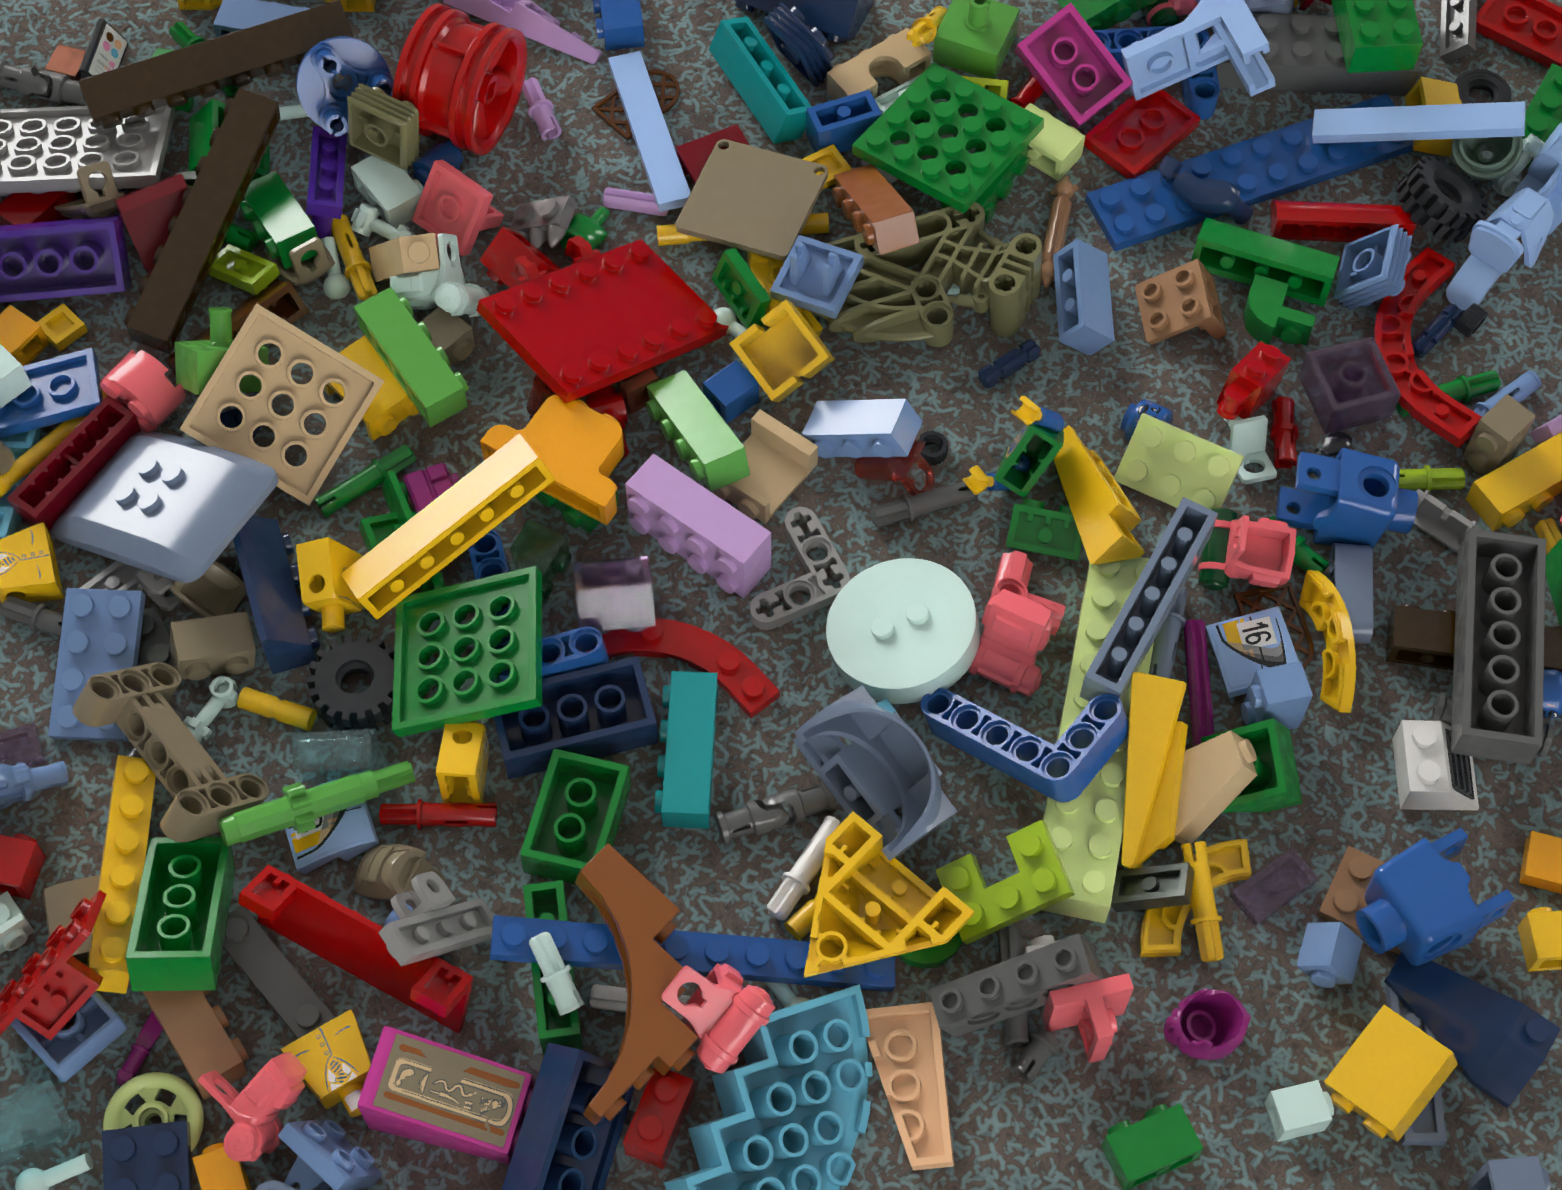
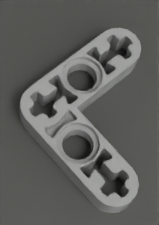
(812, 583)

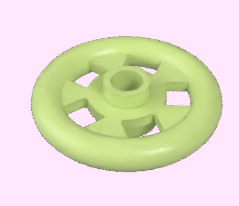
(148, 1087)

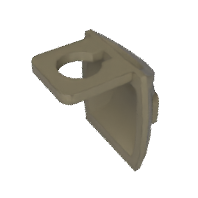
(93, 203)
(308, 270)
(213, 593)
(389, 871)

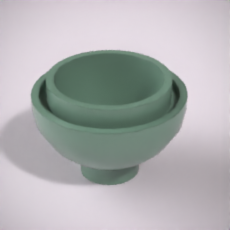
(1505, 156)

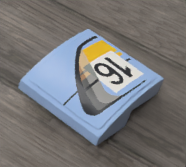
(1249, 645)
(336, 835)

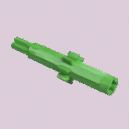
(302, 806)

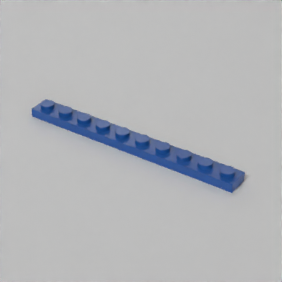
(754, 957)

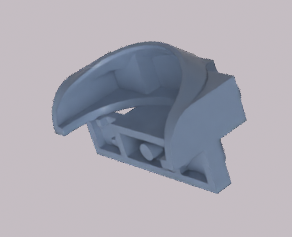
(878, 771)

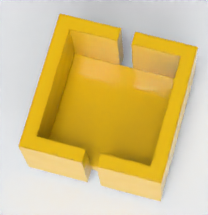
(782, 352)

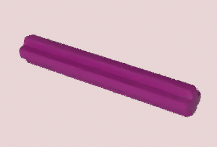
(1198, 680)

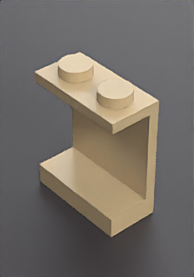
(777, 466)

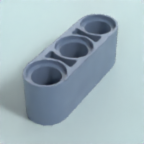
(1354, 580)

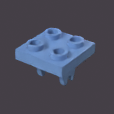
(817, 276)
(327, 1158)

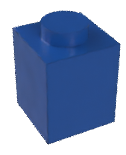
(732, 391)

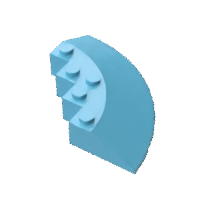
(792, 1104)

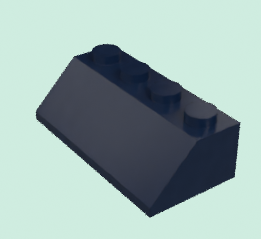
(836, 17)
(274, 594)
(556, 1141)

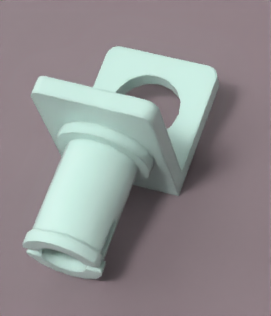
(1249, 440)

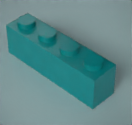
(760, 79)
(689, 750)

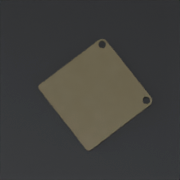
(752, 199)

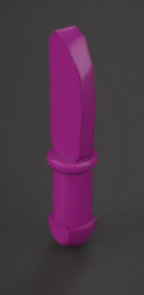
(140, 1050)

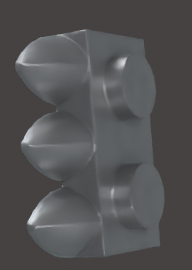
(544, 219)

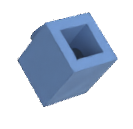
(1329, 954)

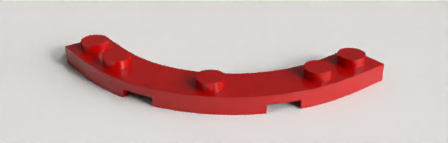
(1393, 336)
(703, 652)

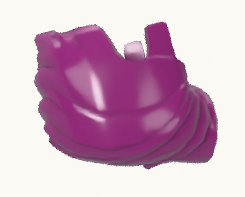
(1207, 1024)

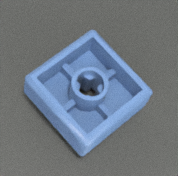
(1373, 267)
(71, 1049)

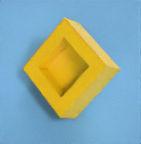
(62, 327)

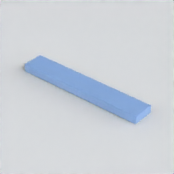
(1419, 122)
(649, 131)

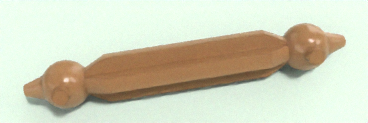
(1056, 226)

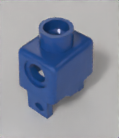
(1353, 501)
(1425, 902)

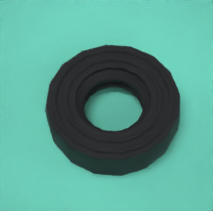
(1484, 80)

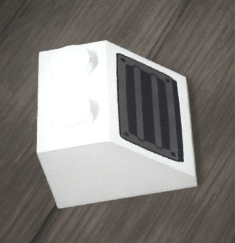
(1428, 771)

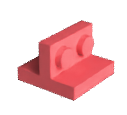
(455, 206)
(1092, 1009)

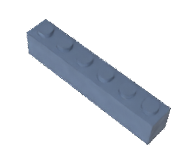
(1150, 601)

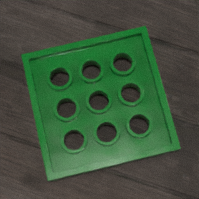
(951, 153)
(484, 698)

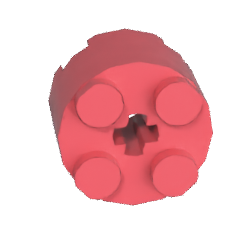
(143, 389)

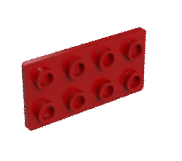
(54, 982)

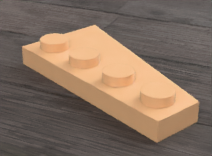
(914, 1079)

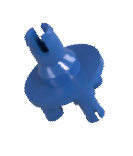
(327, 100)

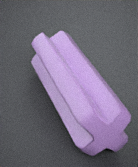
(631, 201)

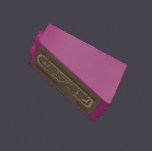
(444, 1096)

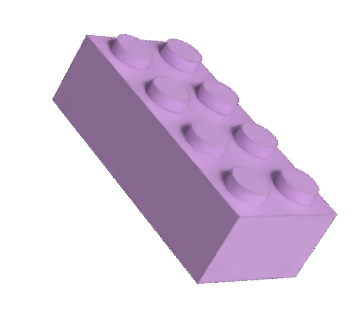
(698, 526)

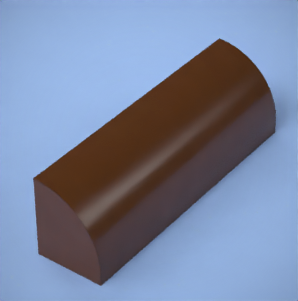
(278, 298)

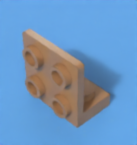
(1180, 302)

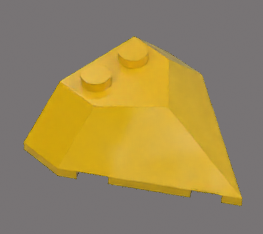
(873, 904)

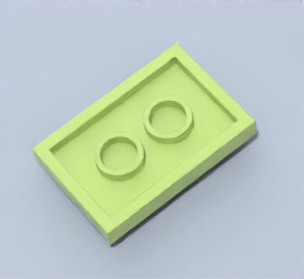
(1177, 465)

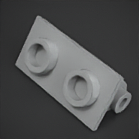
(1441, 522)

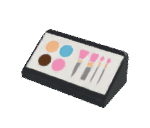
(104, 50)

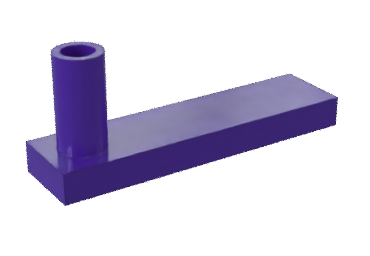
(326, 179)

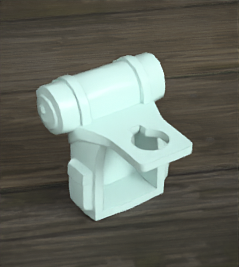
(442, 286)

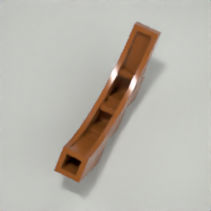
(652, 1033)

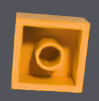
(1542, 862)

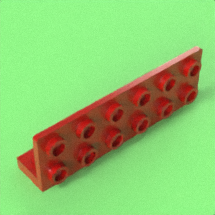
(356, 946)

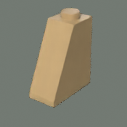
(404, 256)
(1211, 780)

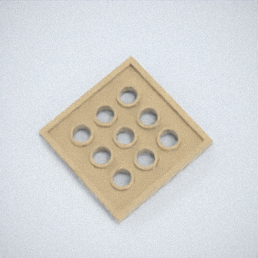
(295, 347)

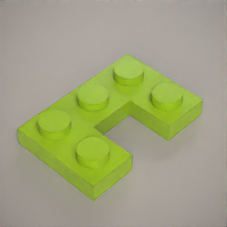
(1035, 888)

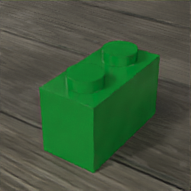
(1151, 1145)

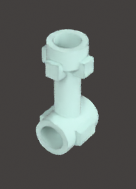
(1508, 184)
(366, 220)
(224, 696)

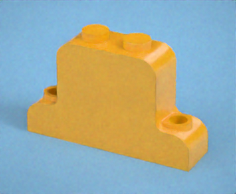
(576, 448)

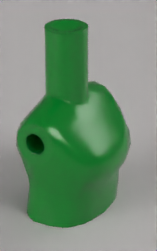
(588, 228)

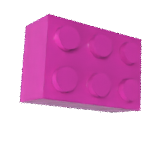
(1073, 66)

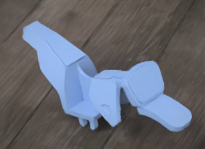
(1529, 214)

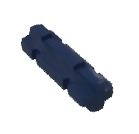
(1436, 330)
(1009, 363)

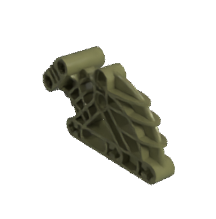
(906, 305)

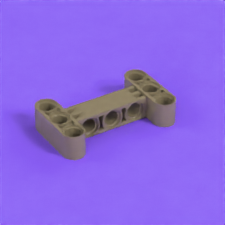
(140, 706)

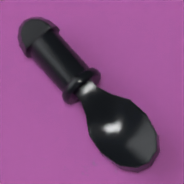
(1333, 445)

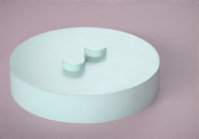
(903, 630)

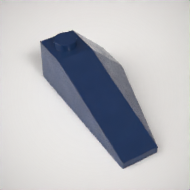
(1488, 1032)

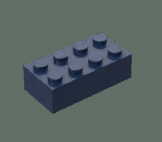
(581, 713)

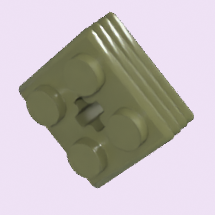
(383, 126)

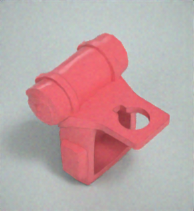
(1011, 641)
(720, 1013)
(258, 1105)

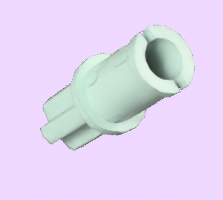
(555, 973)

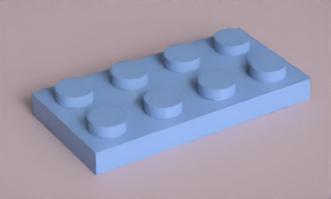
(97, 637)

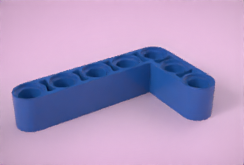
(1198, 91)
(566, 648)
(1053, 770)

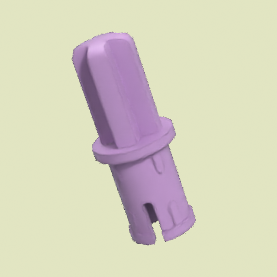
(541, 110)

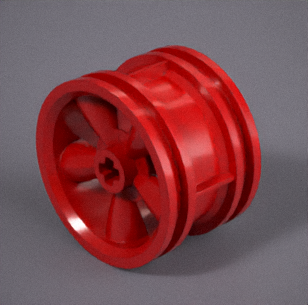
(462, 77)

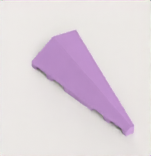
(532, 22)

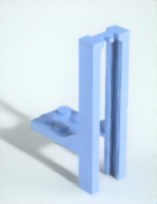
(1177, 54)

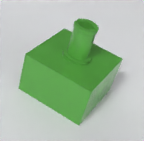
(976, 36)
(199, 359)

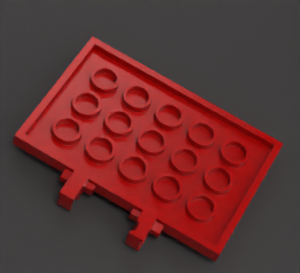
(599, 317)

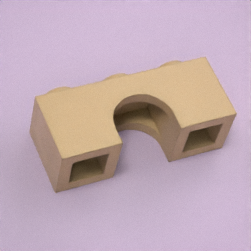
(889, 58)

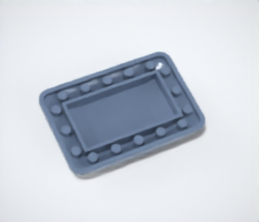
(166, 505)

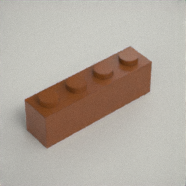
(875, 209)

